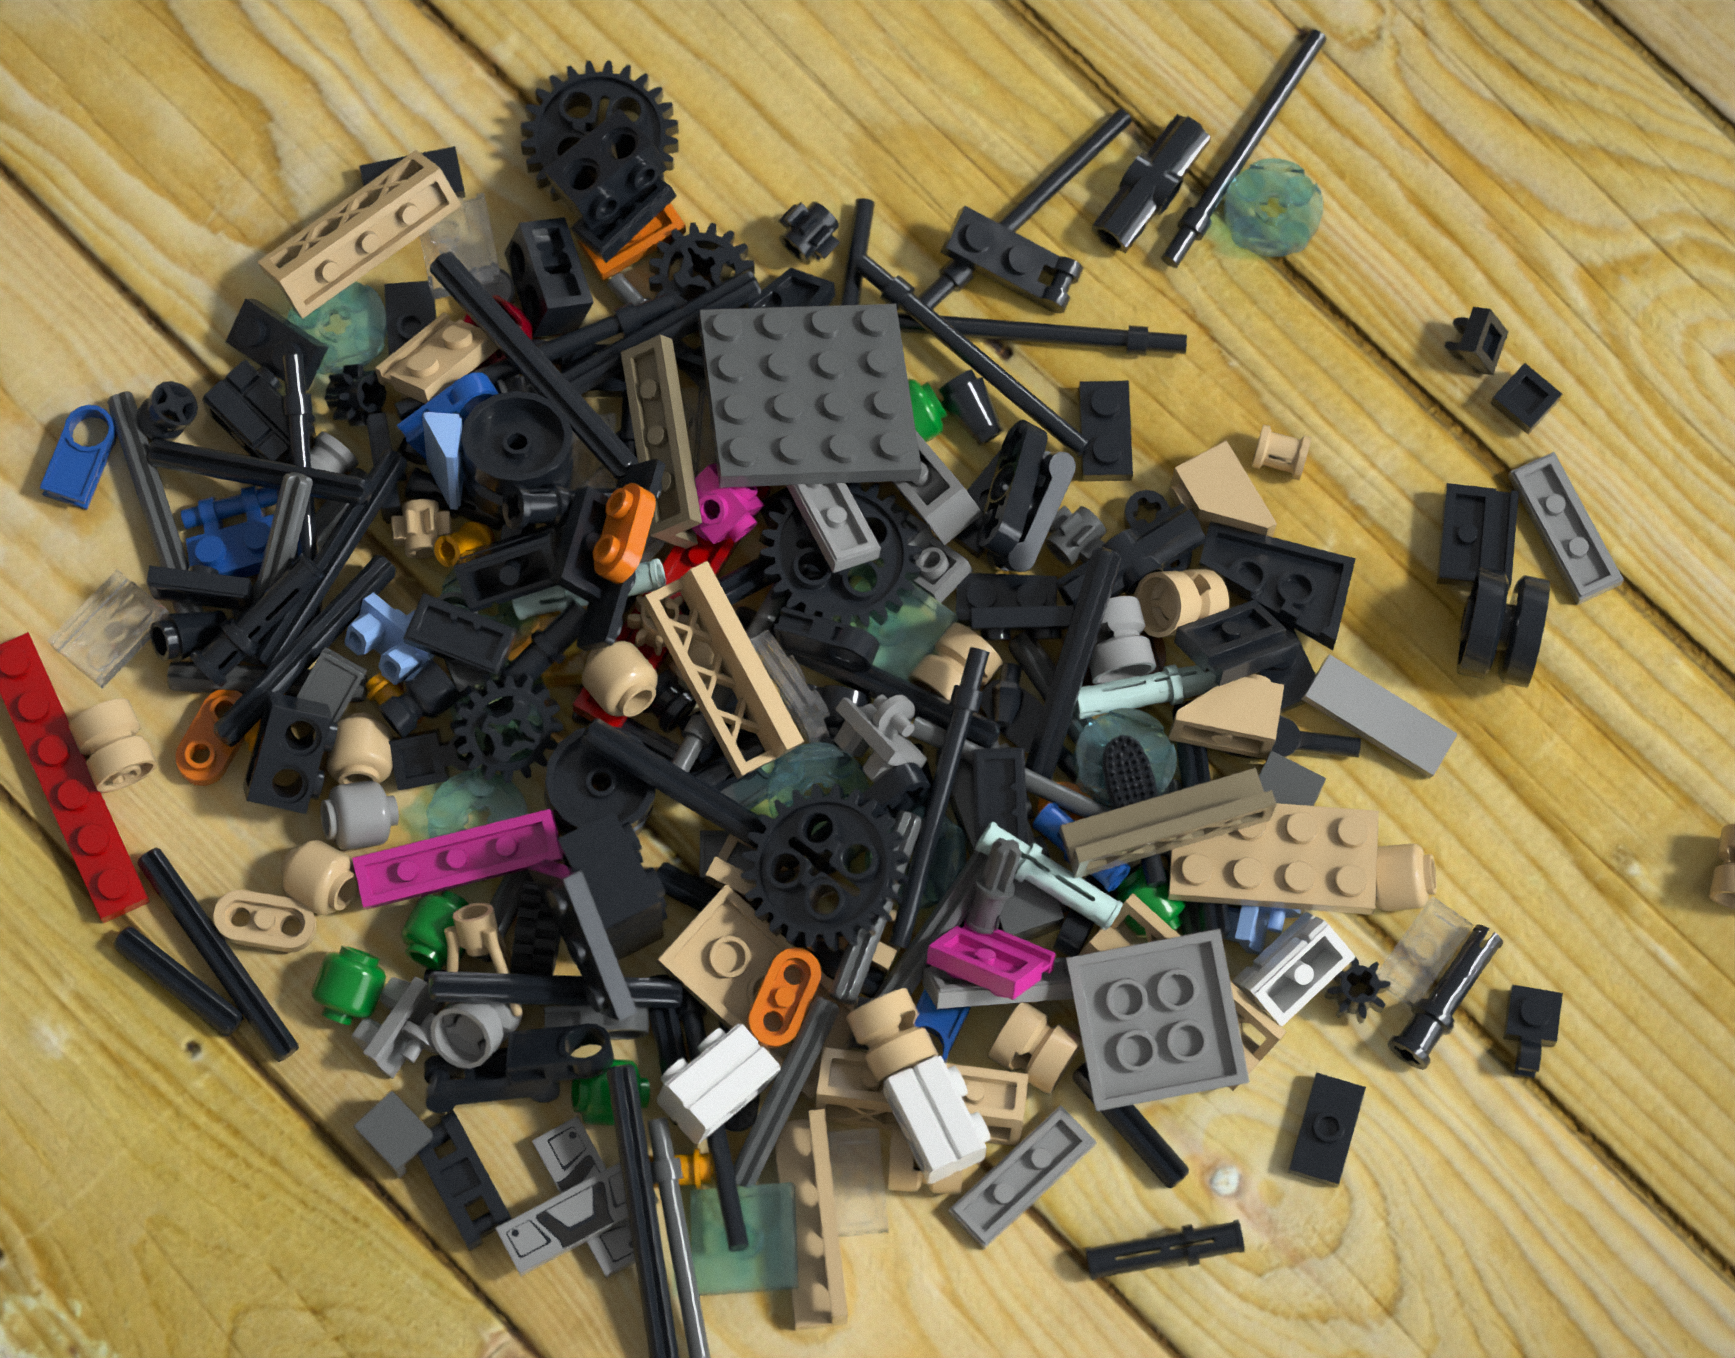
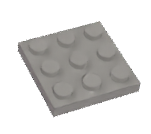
(1158, 1020)

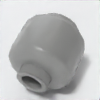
(358, 815)

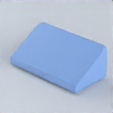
(444, 454)

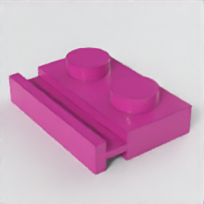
(992, 960)

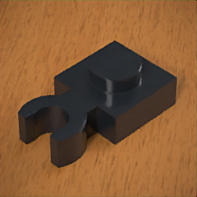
(424, 759)

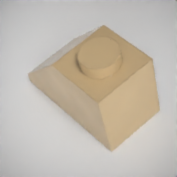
(1221, 492)
(1232, 717)

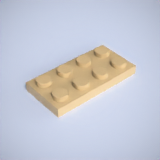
(1294, 861)
(724, 962)

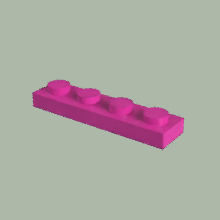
(456, 859)

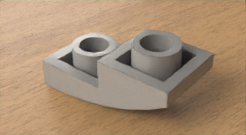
(939, 564)

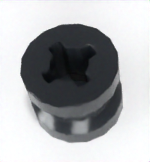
(172, 400)
(671, 701)

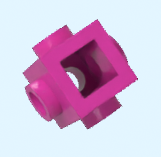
(724, 510)

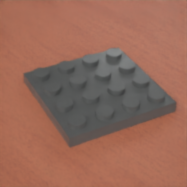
(808, 395)

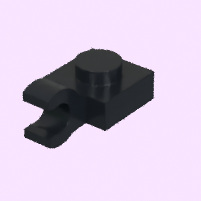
(1533, 1022)

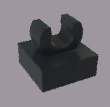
(1481, 340)

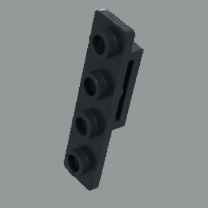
(575, 560)

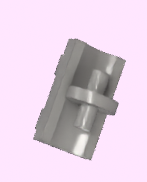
(882, 727)
(405, 1028)

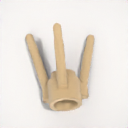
(478, 934)

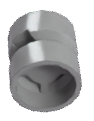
(1119, 647)
(471, 1031)

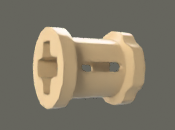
(1281, 452)

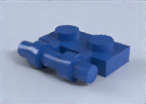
(232, 549)

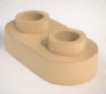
(267, 918)

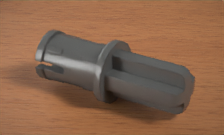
(994, 886)

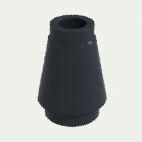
(971, 406)
(181, 633)

